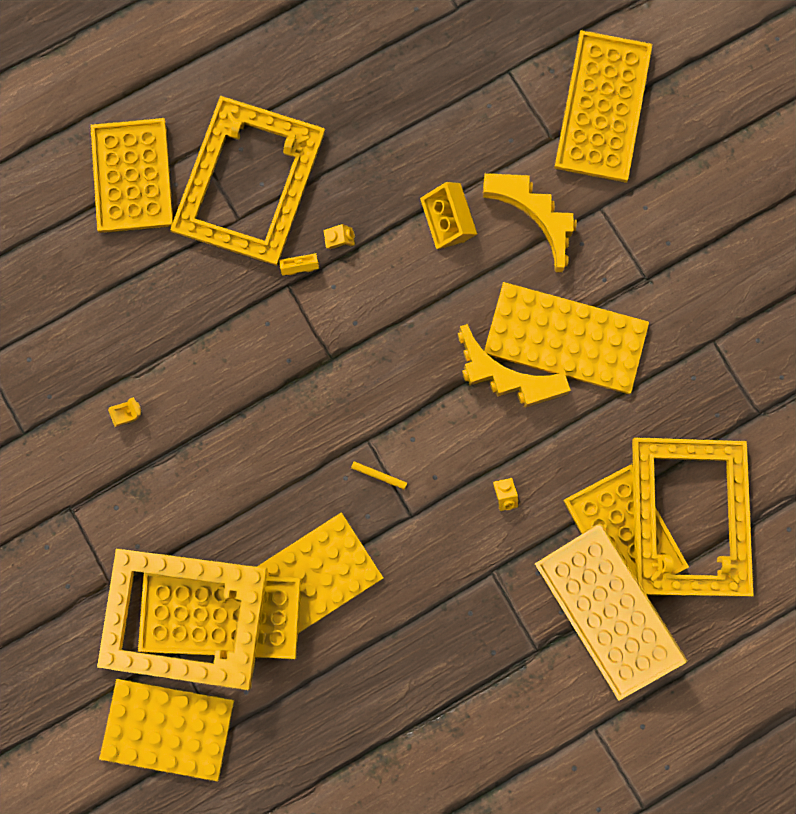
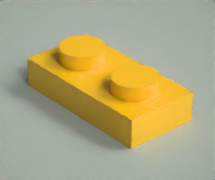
(299, 264)

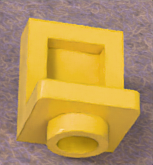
(339, 236)
(125, 412)
(506, 494)

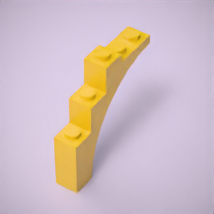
(518, 192)
(504, 380)

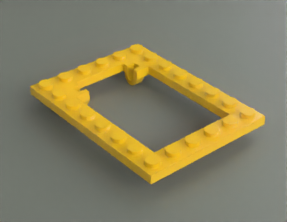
(227, 121)
(736, 571)
(229, 667)

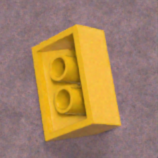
(448, 215)

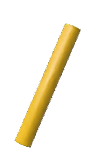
(379, 475)

